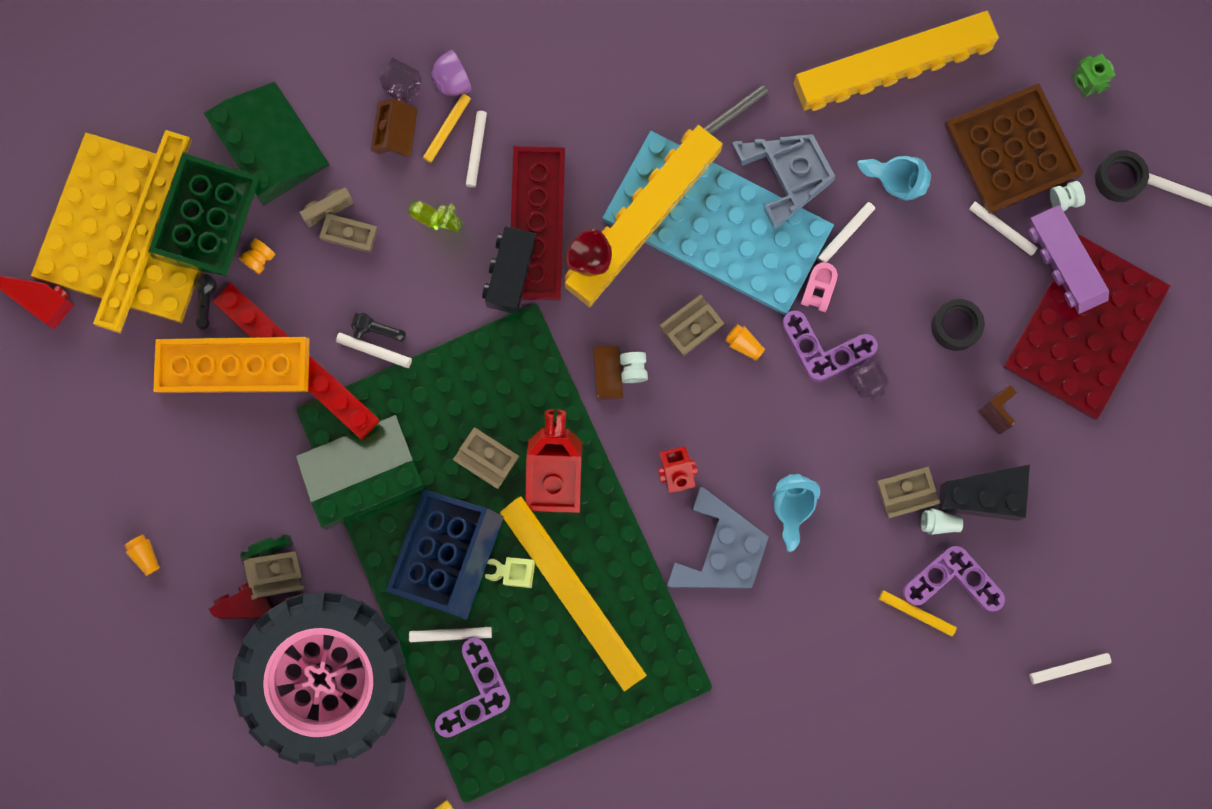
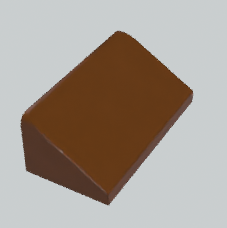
(608, 372)

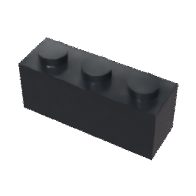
(509, 270)

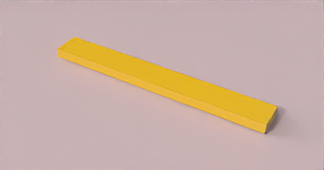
(134, 251)
(573, 594)

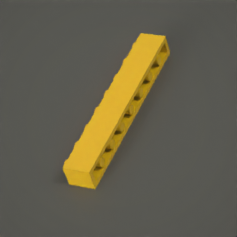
(895, 61)
(649, 209)

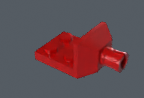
(554, 467)

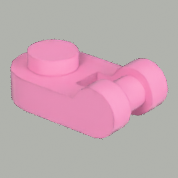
(822, 278)

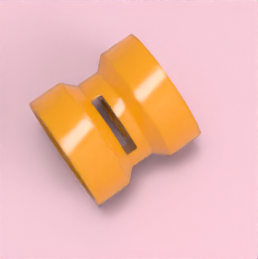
(256, 256)

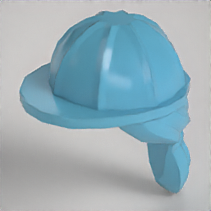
(901, 176)
(793, 504)

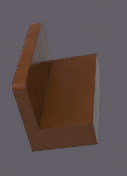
(394, 127)
(994, 412)

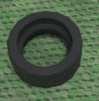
(1135, 162)
(971, 310)

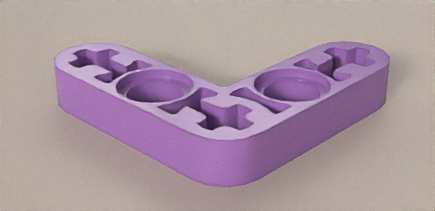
(817, 355)
(948, 572)
(486, 690)

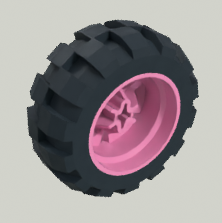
(283, 720)

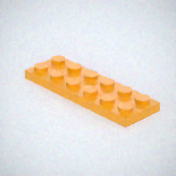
(231, 365)

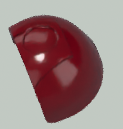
(589, 253)

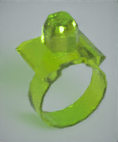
(434, 218)

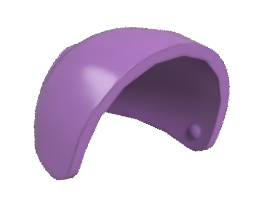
(450, 75)

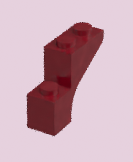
(241, 605)

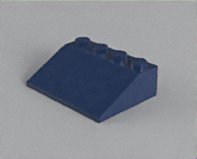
(445, 553)

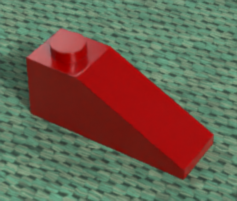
(38, 298)

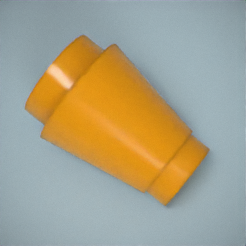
(744, 342)
(142, 554)

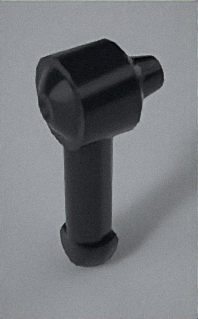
(206, 286)
(363, 324)

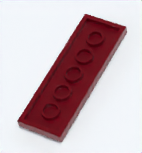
(539, 208)

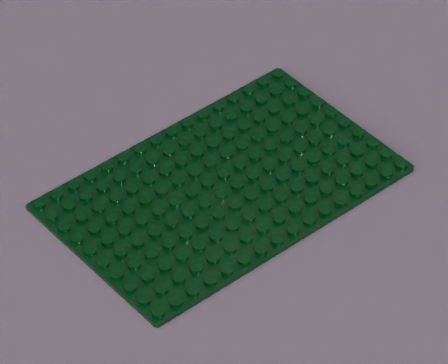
(556, 680)

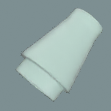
(940, 522)

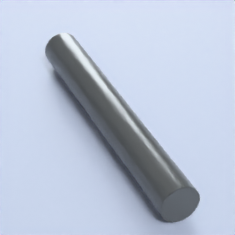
(736, 109)

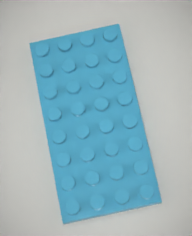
(726, 232)

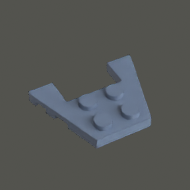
(798, 166)
(732, 552)

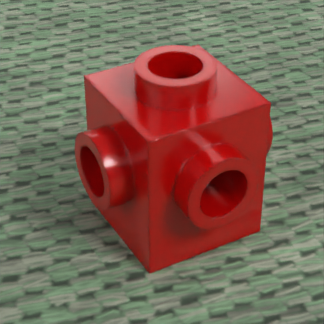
(677, 469)

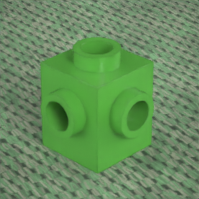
(1093, 75)

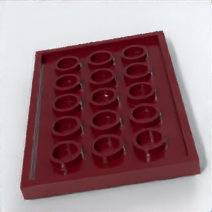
(1087, 352)

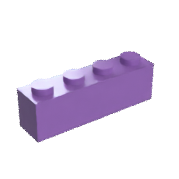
(1068, 259)

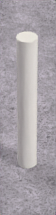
(476, 149)
(1180, 190)
(1003, 228)
(848, 230)
(374, 350)
(450, 634)
(1070, 668)

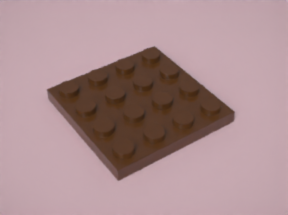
(1013, 149)

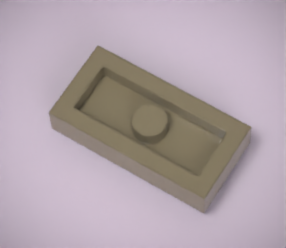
(334, 202)
(348, 233)

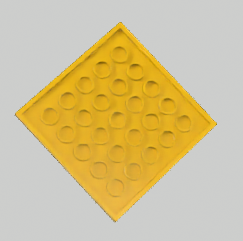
(93, 226)

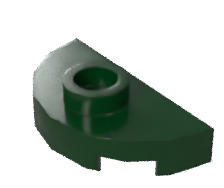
(266, 547)

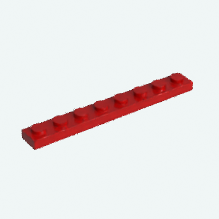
(320, 382)

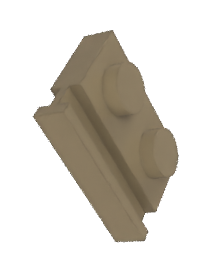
(691, 325)
(486, 458)
(908, 492)
(273, 575)

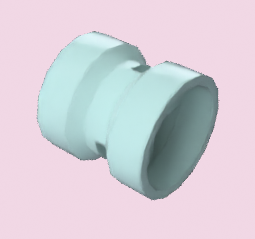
(1068, 196)
(633, 367)

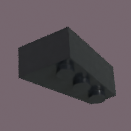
(990, 494)

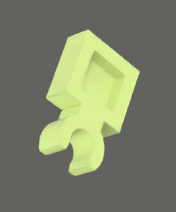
(515, 572)

